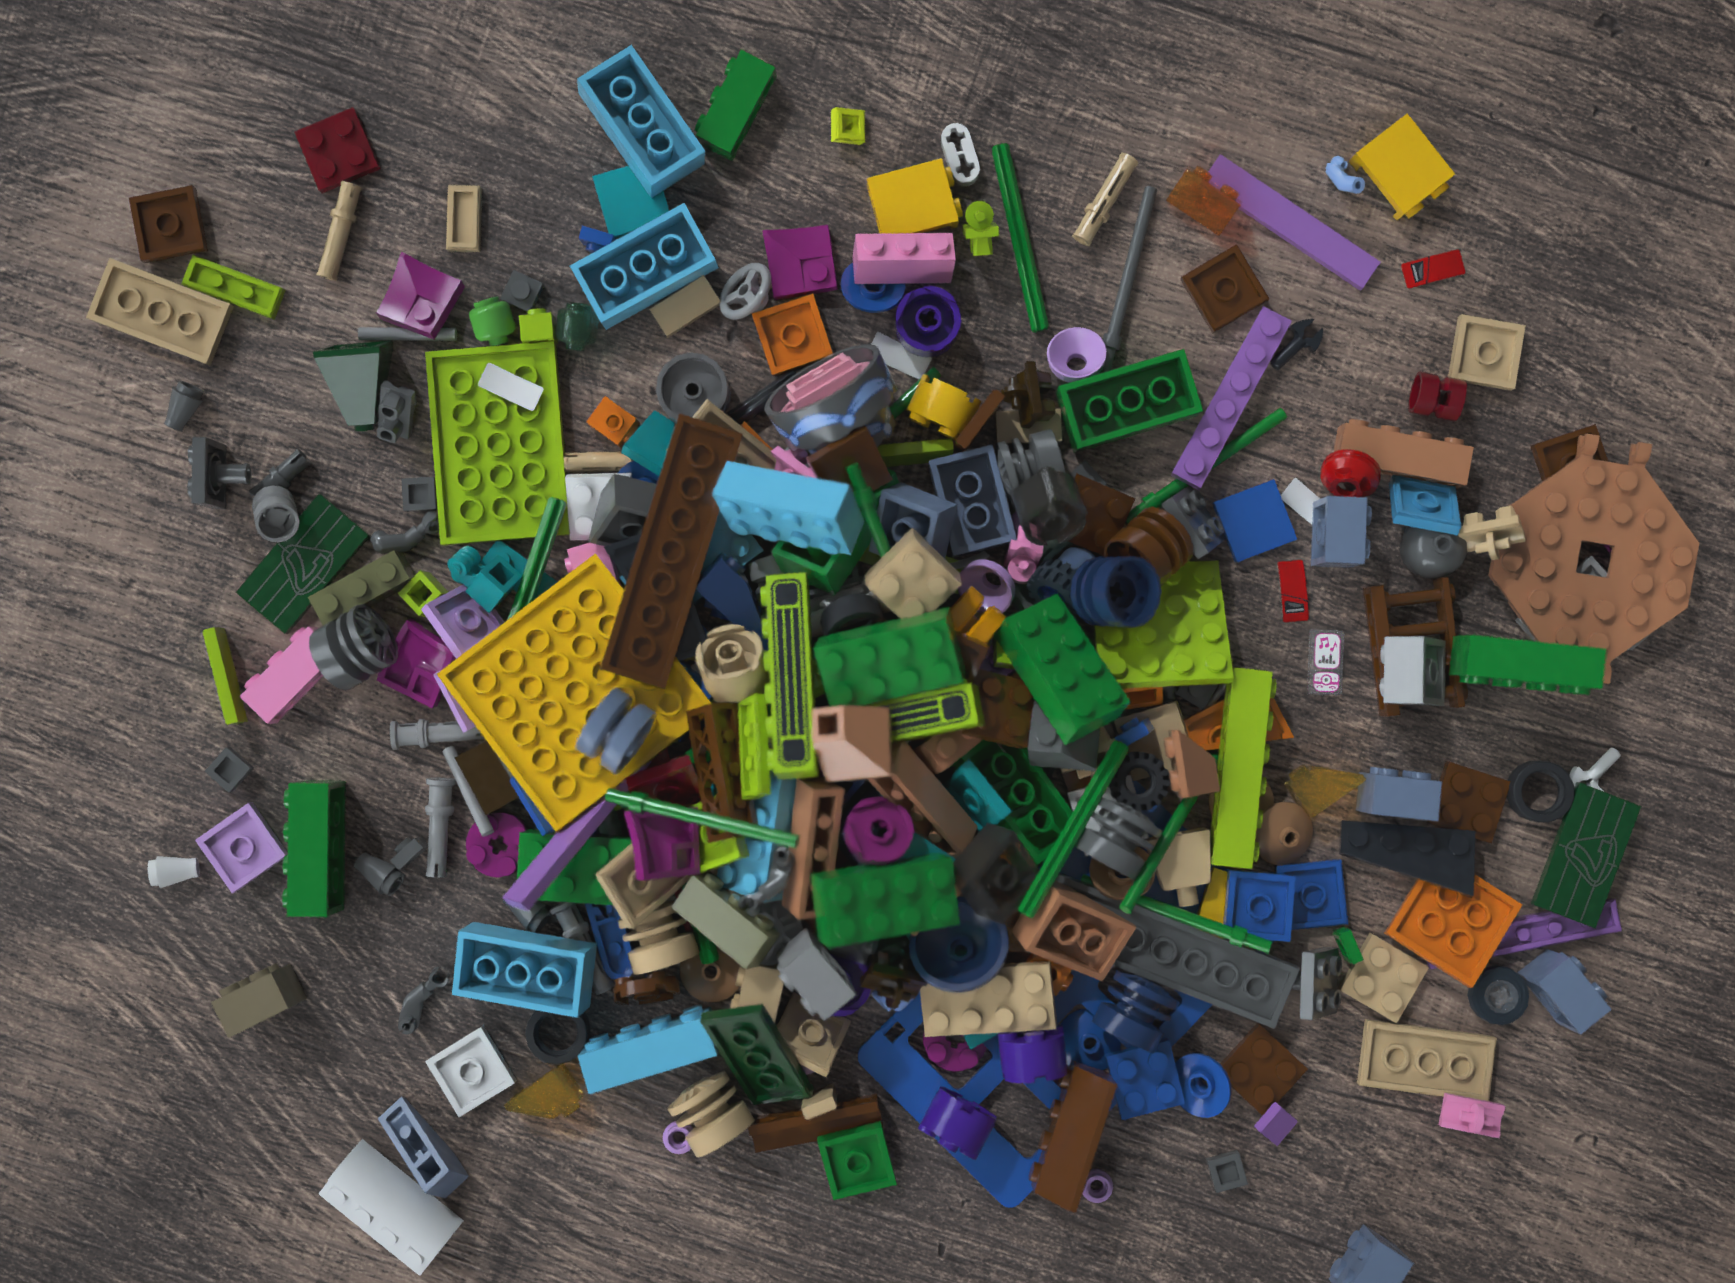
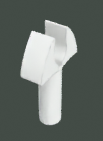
(1596, 770)

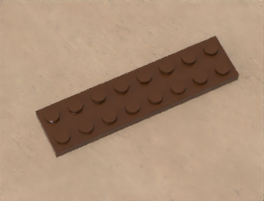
(670, 553)

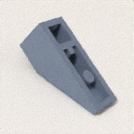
(423, 1150)

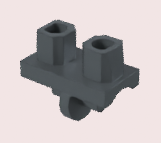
(395, 412)

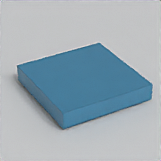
(1424, 505)

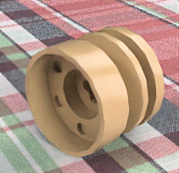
(659, 941)
(712, 1116)

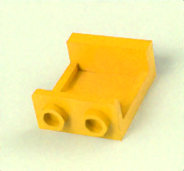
(1404, 167)
(914, 199)

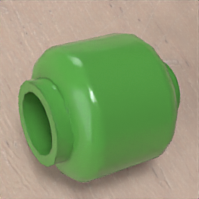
(492, 321)

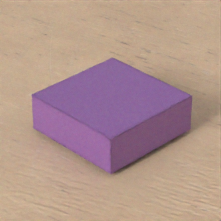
(1275, 1123)

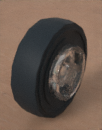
(1509, 1000)

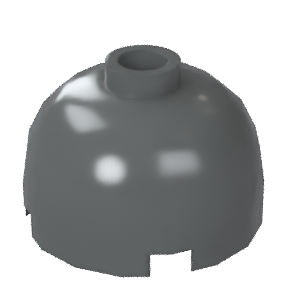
(1431, 552)

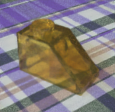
(1320, 787)
(548, 1096)

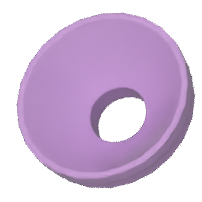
(1076, 343)
(994, 595)

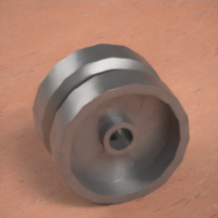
(686, 372)

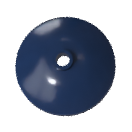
(936, 949)

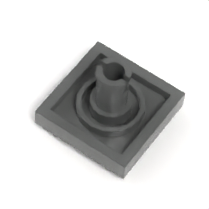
(212, 473)
(1190, 511)
(1319, 983)

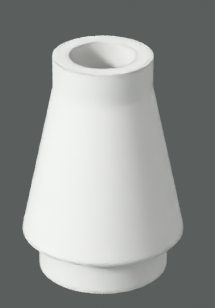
(171, 870)

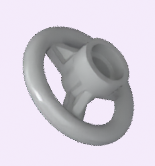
(748, 294)

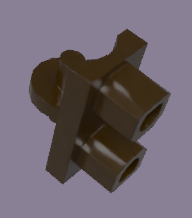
(1025, 392)
(892, 982)

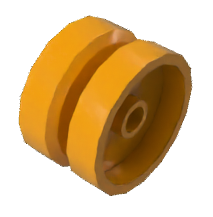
(966, 622)

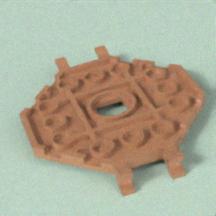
(1603, 505)

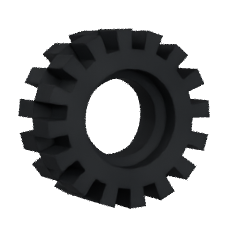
(1158, 784)

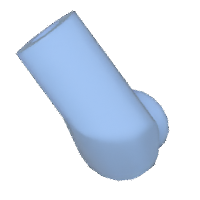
(1341, 180)

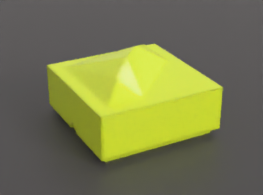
(848, 126)

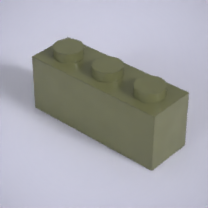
(365, 586)
(721, 920)

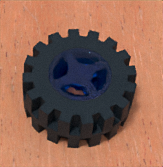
(1052, 579)

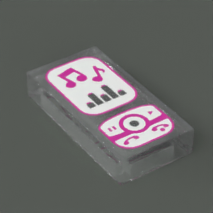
(1325, 662)

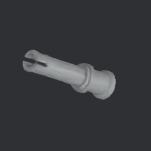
(425, 733)
(439, 809)
(577, 929)

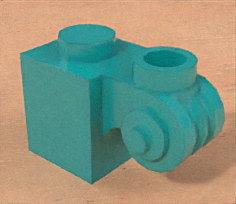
(487, 583)

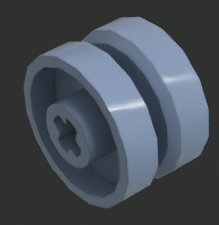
(616, 730)

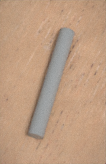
(398, 333)
(480, 818)

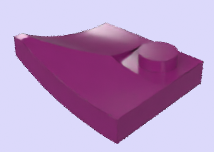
(800, 261)
(419, 297)
(418, 659)
(663, 845)

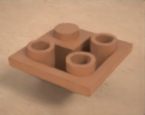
(853, 742)
(1193, 766)

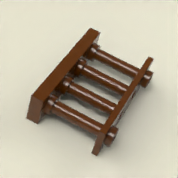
(1376, 606)

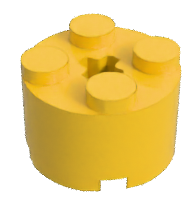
(941, 406)

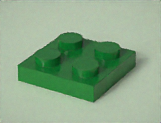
(856, 1160)

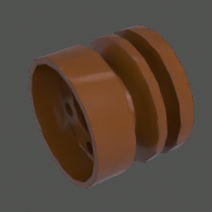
(1157, 539)

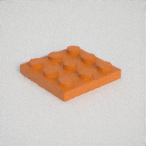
(1454, 929)

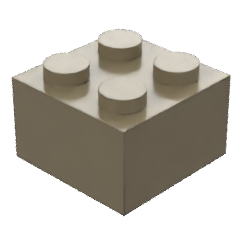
(255, 1001)

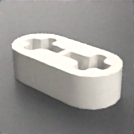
(967, 152)

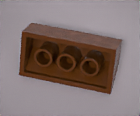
(1073, 1135)

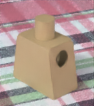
(1185, 864)

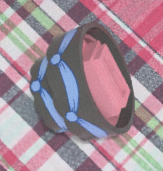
(834, 399)

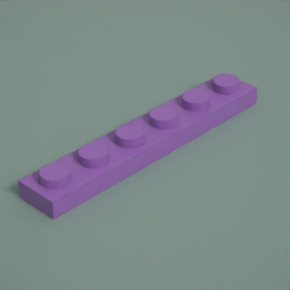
(1231, 398)

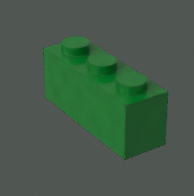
(735, 104)

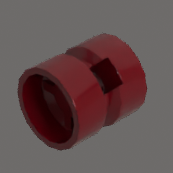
(1426, 393)

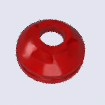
(1351, 467)

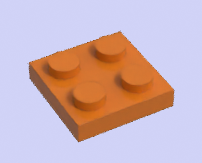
(792, 335)

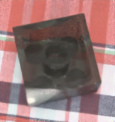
(994, 873)

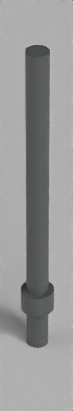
(1112, 337)

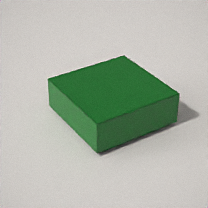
(1347, 945)

